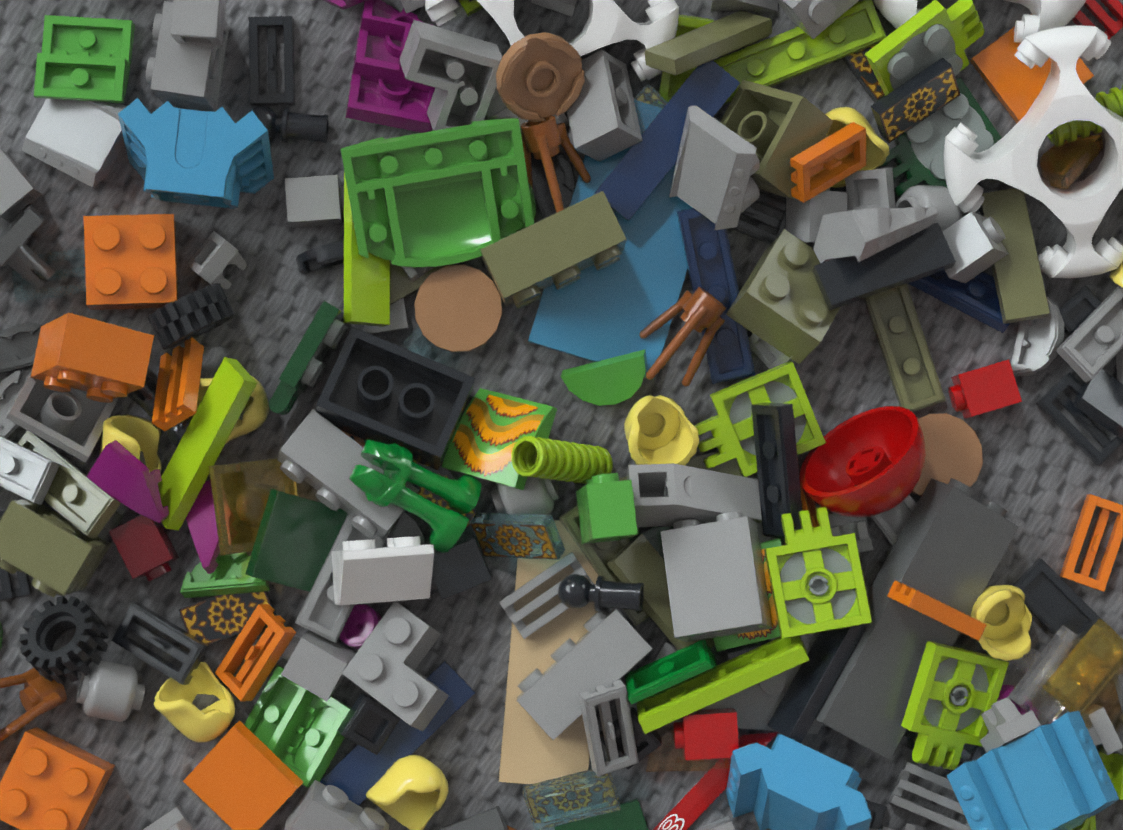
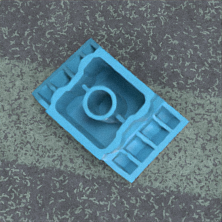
(196, 154)
(1036, 781)
(795, 788)

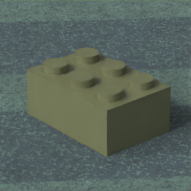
(555, 250)
(48, 548)

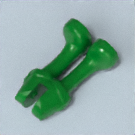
(391, 489)

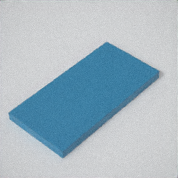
(611, 306)

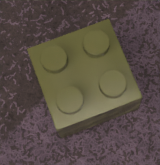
(779, 128)
(784, 299)

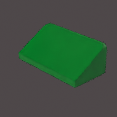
(669, 671)

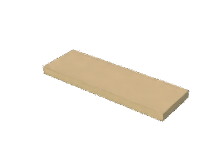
(526, 749)

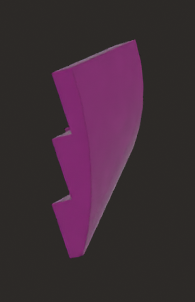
(377, 82)

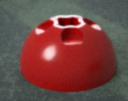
(866, 463)

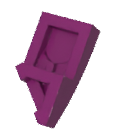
(129, 481)
(203, 528)

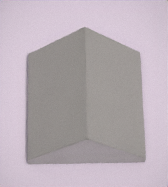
(60, 417)

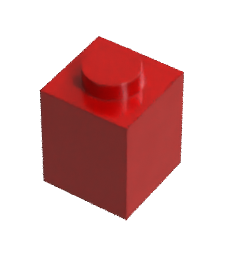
(984, 389)
(707, 734)

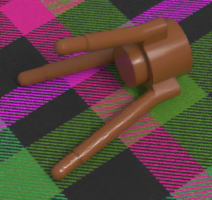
(543, 141)
(700, 312)
(36, 697)

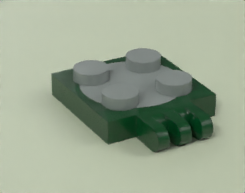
(921, 148)
(306, 364)

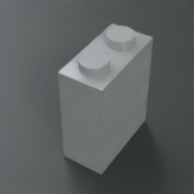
(715, 577)

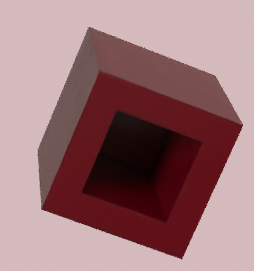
(144, 548)

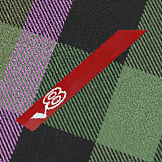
(706, 790)

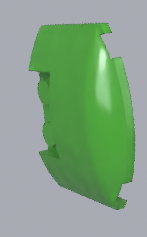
(438, 192)

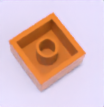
(130, 261)
(91, 357)
(51, 784)

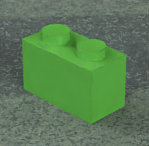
(606, 509)

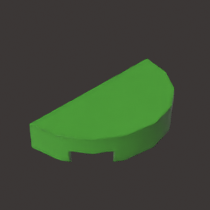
(607, 380)
(227, 578)

